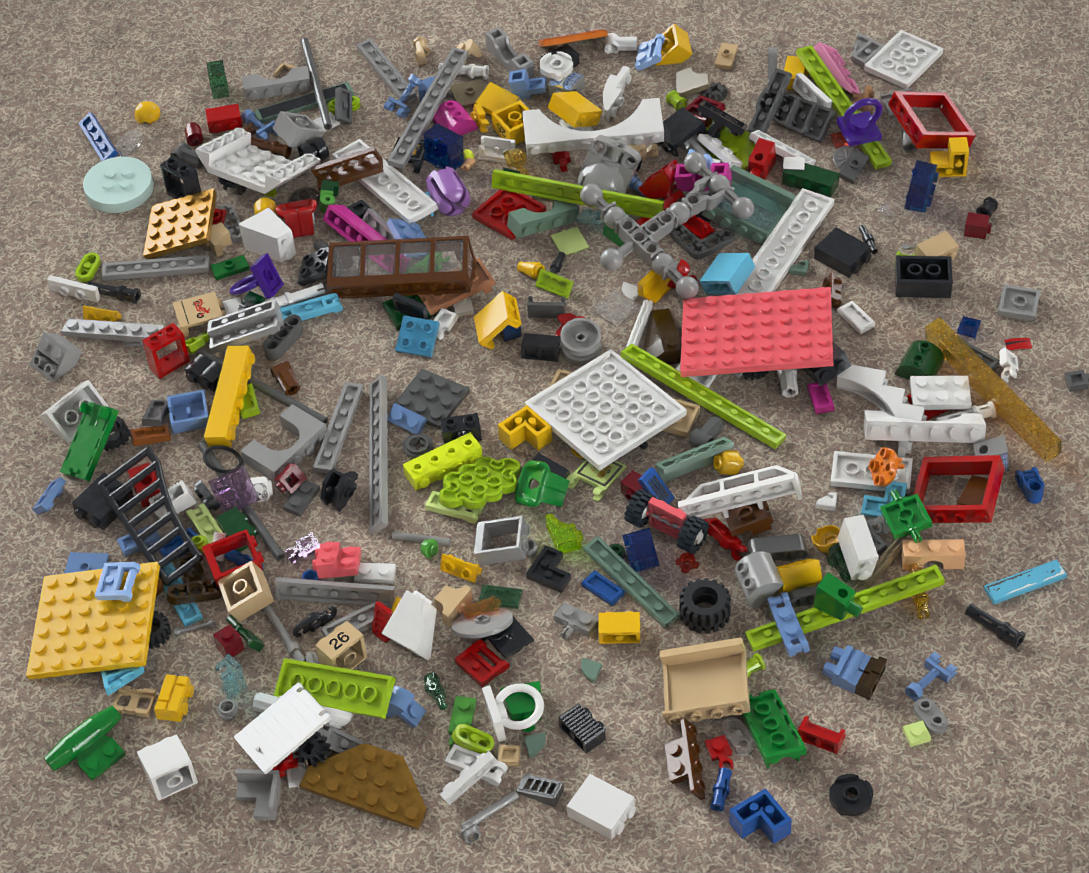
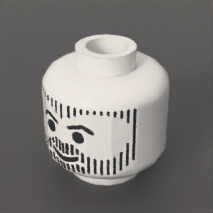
(263, 488)

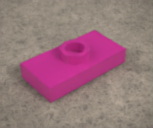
(820, 398)

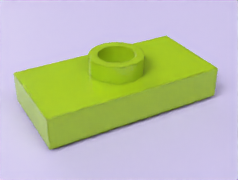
(554, 283)
(250, 402)

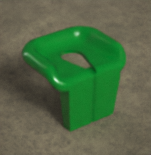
(551, 486)

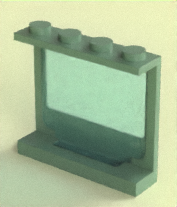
(769, 206)

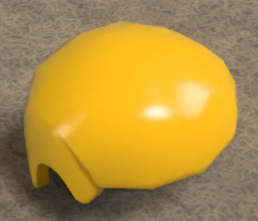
(147, 112)
(825, 538)

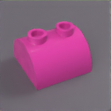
(455, 118)

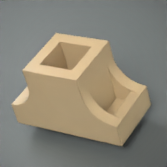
(218, 239)
(451, 601)

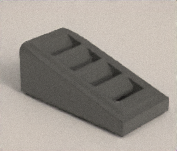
(549, 799)

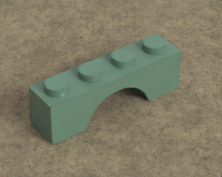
(525, 222)

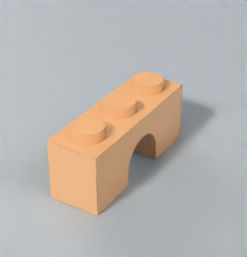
(947, 551)

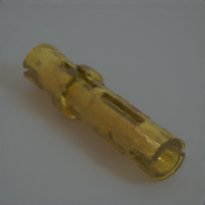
(920, 600)

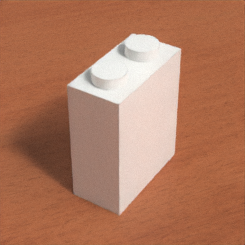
(857, 547)
(601, 807)

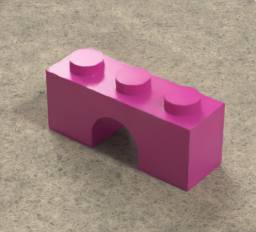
(686, 180)

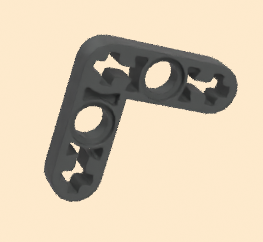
(702, 245)

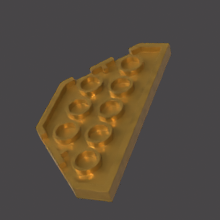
(370, 782)

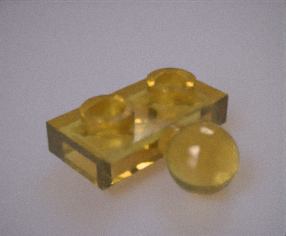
(516, 159)

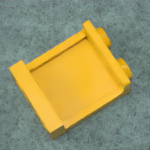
(495, 317)

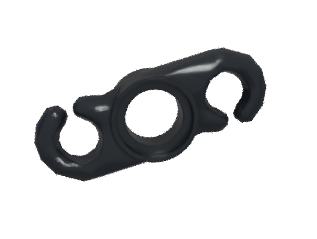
(307, 623)

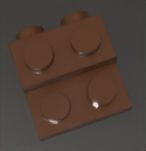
(749, 518)

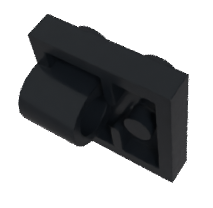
(314, 267)

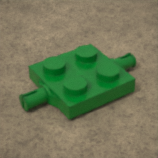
(906, 516)

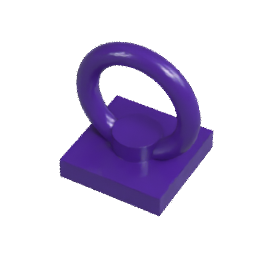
(861, 127)
(263, 275)

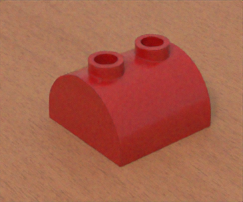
(661, 182)

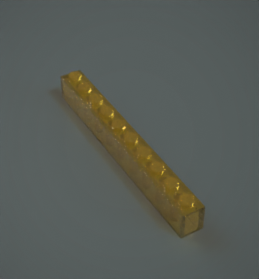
(994, 389)

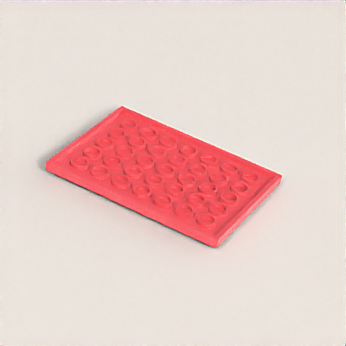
(757, 332)

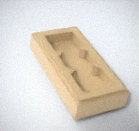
(726, 56)

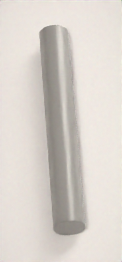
(420, 538)
(492, 809)

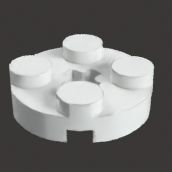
(549, 66)

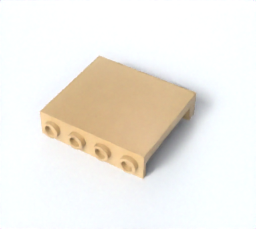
(705, 681)

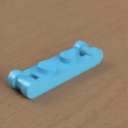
(314, 307)

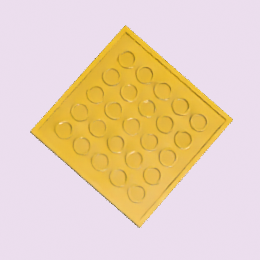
(87, 634)

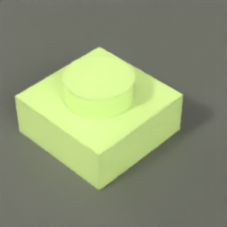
(916, 733)

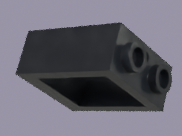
(173, 171)

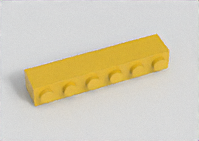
(229, 396)

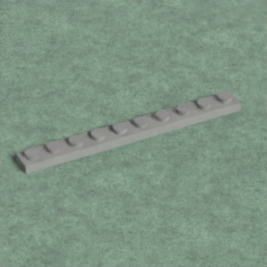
(427, 108)
(378, 455)

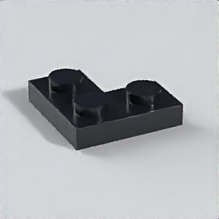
(545, 571)

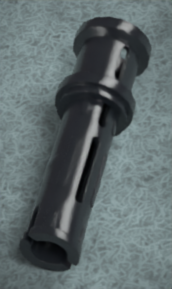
(120, 292)
(1003, 630)

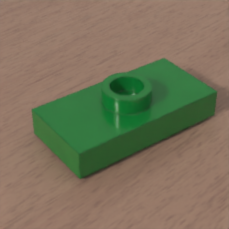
(229, 267)

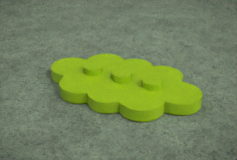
(740, 145)
(479, 483)

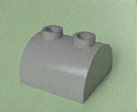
(758, 577)

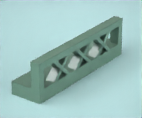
(692, 459)

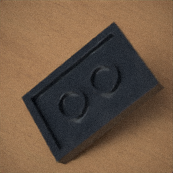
(720, 120)

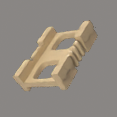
(135, 695)

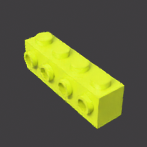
(442, 460)

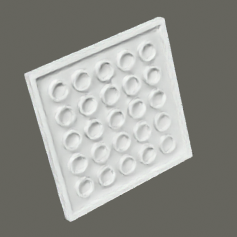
(606, 409)

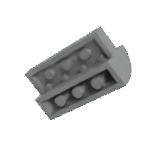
(245, 325)

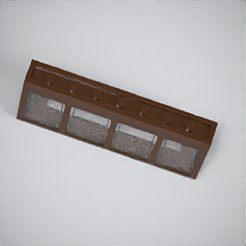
(401, 267)

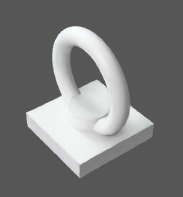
(498, 712)

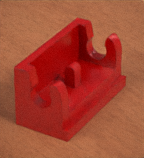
(821, 736)

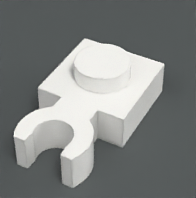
(447, 320)

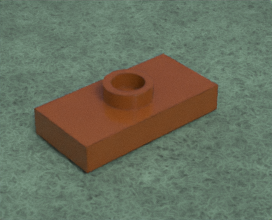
(150, 435)

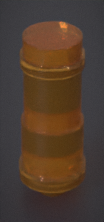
(483, 606)

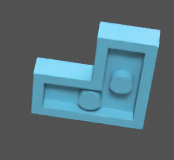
(872, 504)

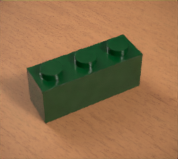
(812, 179)

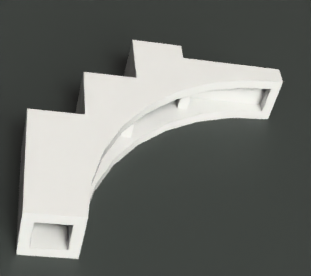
(874, 387)

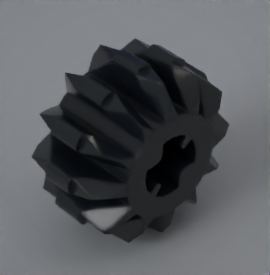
(313, 750)

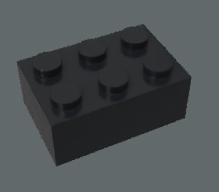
(923, 276)

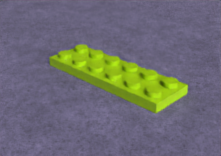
(338, 687)

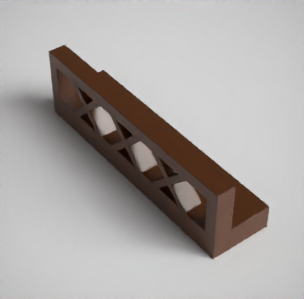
(350, 171)

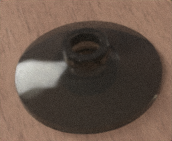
(305, 193)

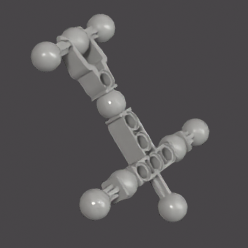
(664, 222)

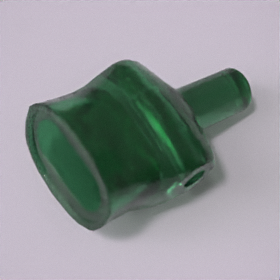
(435, 689)

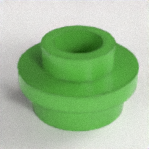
(429, 548)

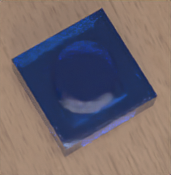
(969, 327)

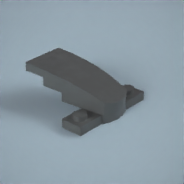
(790, 110)

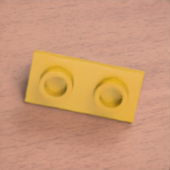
(98, 314)
(460, 568)

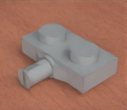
(575, 621)

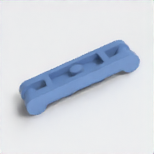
(788, 624)

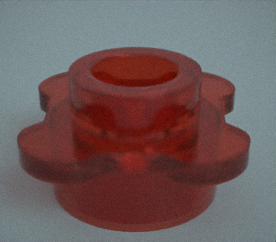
(687, 557)

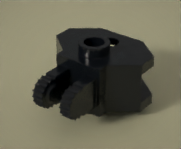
(340, 488)

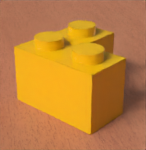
(954, 161)
(525, 426)

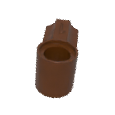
(285, 377)

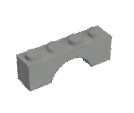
(499, 45)
(295, 81)

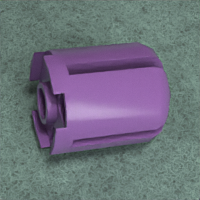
(448, 191)

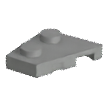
(864, 49)

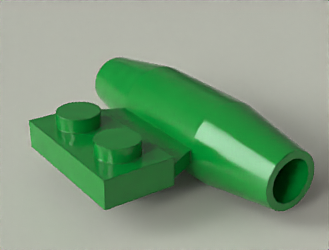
(89, 745)

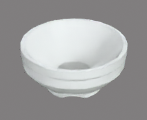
(339, 717)

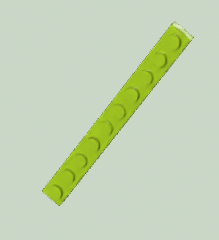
(841, 102)
(571, 193)
(703, 396)
(869, 599)

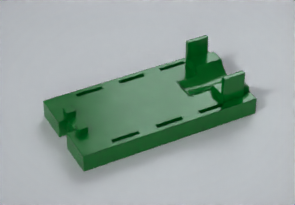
(89, 440)
(769, 729)

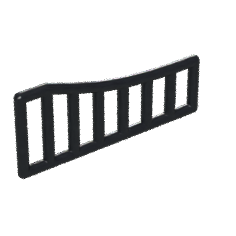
(170, 516)

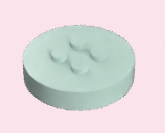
(118, 184)

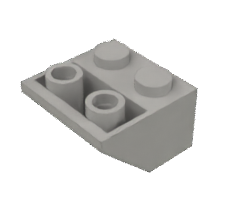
(54, 356)

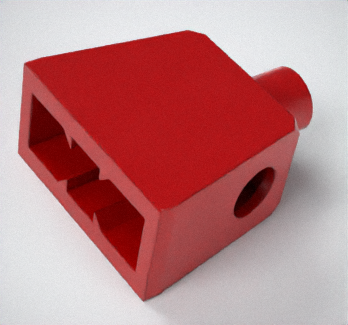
(762, 158)

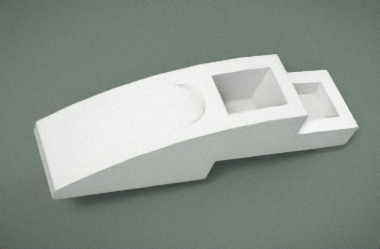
(613, 92)

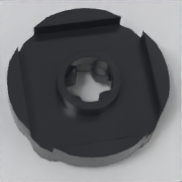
(851, 806)

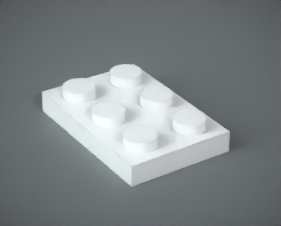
(940, 392)

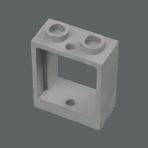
(501, 527)

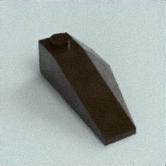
(662, 337)

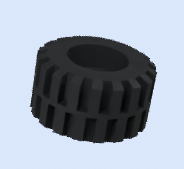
(705, 618)

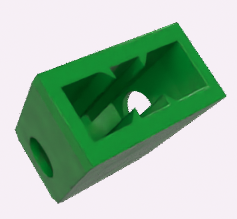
(836, 598)
(521, 705)

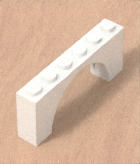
(964, 429)

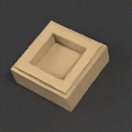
(509, 755)

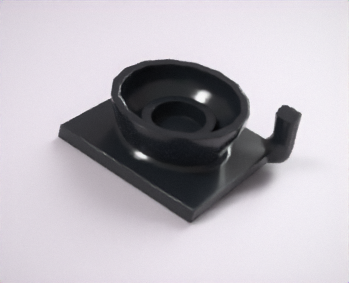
(511, 639)

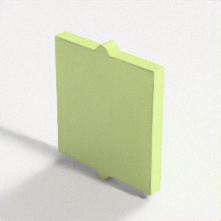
(569, 241)

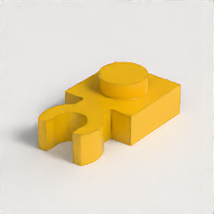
(478, 116)

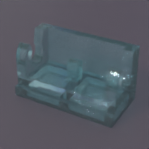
(232, 678)

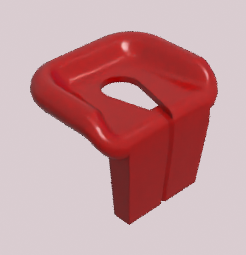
(299, 220)

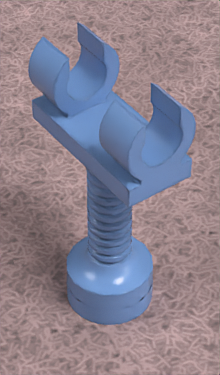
(404, 109)
(249, 116)
(915, 690)

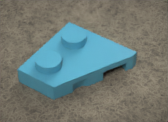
(118, 678)

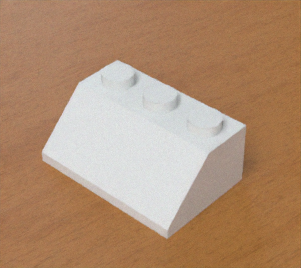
(64, 416)

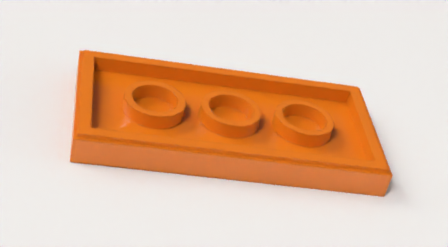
(572, 37)

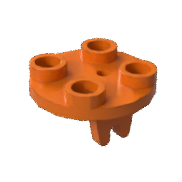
(885, 466)

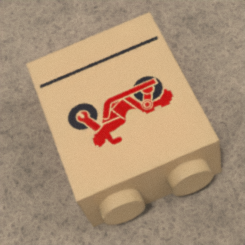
(197, 311)

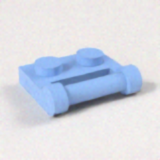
(649, 52)
(112, 578)

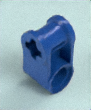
(1030, 484)

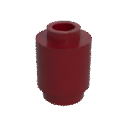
(193, 134)

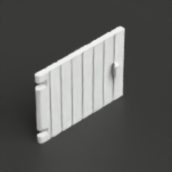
(282, 728)

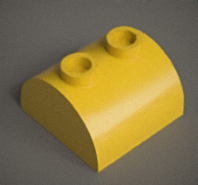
(800, 574)

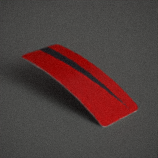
(1018, 343)

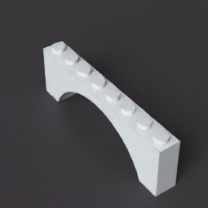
(548, 137)

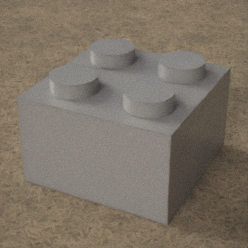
(296, 129)

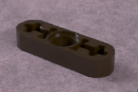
(181, 598)

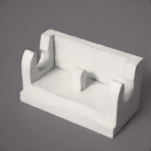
(492, 148)

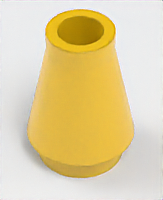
(530, 268)

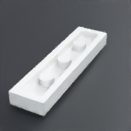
(781, 148)

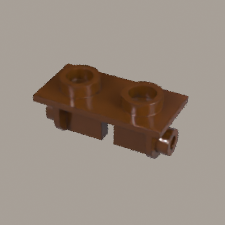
(836, 288)

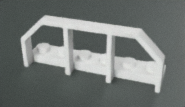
(756, 492)

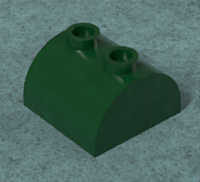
(921, 360)

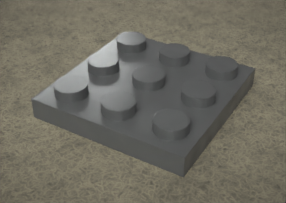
(432, 397)

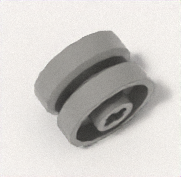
(580, 341)

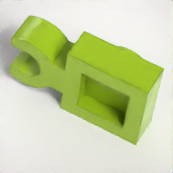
(195, 343)

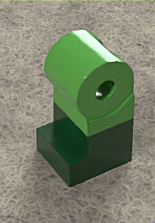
(328, 191)

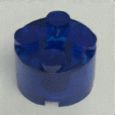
(641, 550)

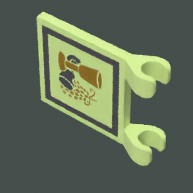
(600, 479)

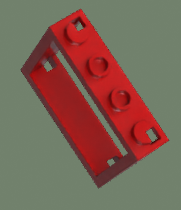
(901, 107)
(962, 465)

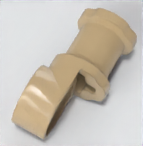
(422, 50)

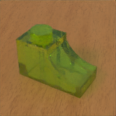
(564, 535)

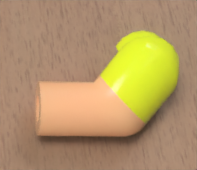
(469, 160)

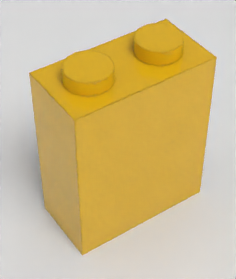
(575, 109)

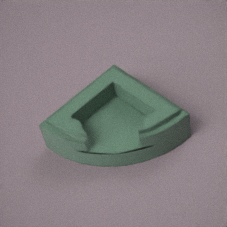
(800, 269)
(590, 669)
(535, 743)

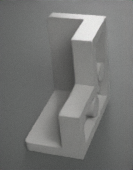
(262, 788)

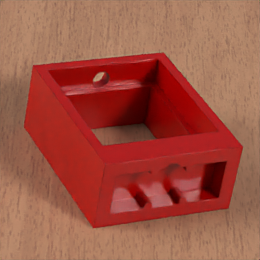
(173, 360)
(229, 544)

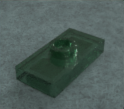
(508, 596)

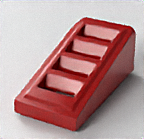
(380, 619)

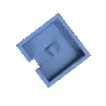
(188, 410)

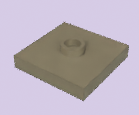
(467, 92)

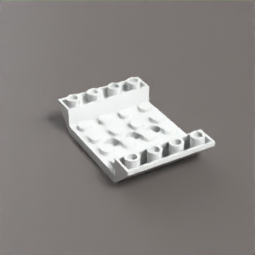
(248, 166)

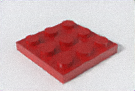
(496, 210)

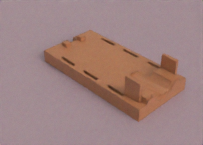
(481, 282)

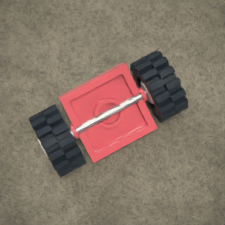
(667, 519)

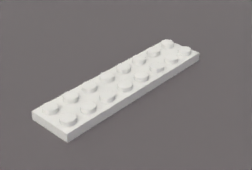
(393, 188)

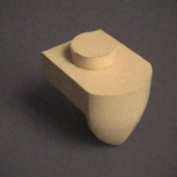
(471, 47)

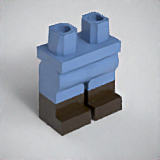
(855, 671)

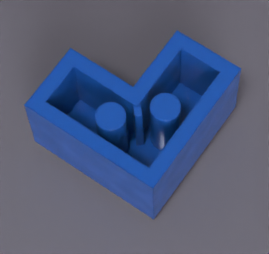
(762, 813)

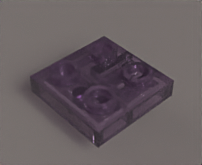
(234, 489)

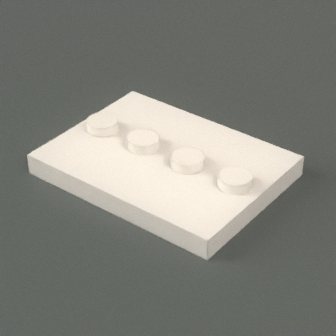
(903, 59)

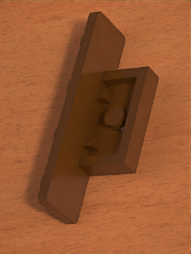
(684, 760)

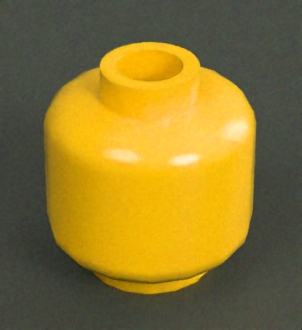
(264, 203)
(728, 462)

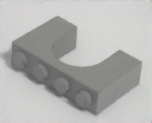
(272, 462)

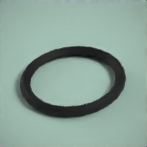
(223, 448)

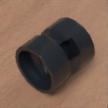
(316, 147)

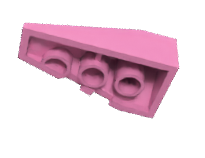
(835, 65)

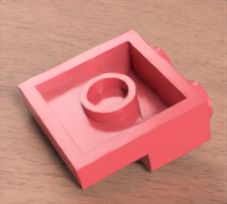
(336, 561)

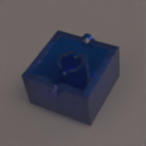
(443, 147)
(921, 186)

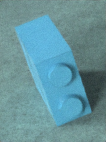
(727, 273)

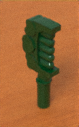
(253, 640)

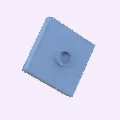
(85, 561)

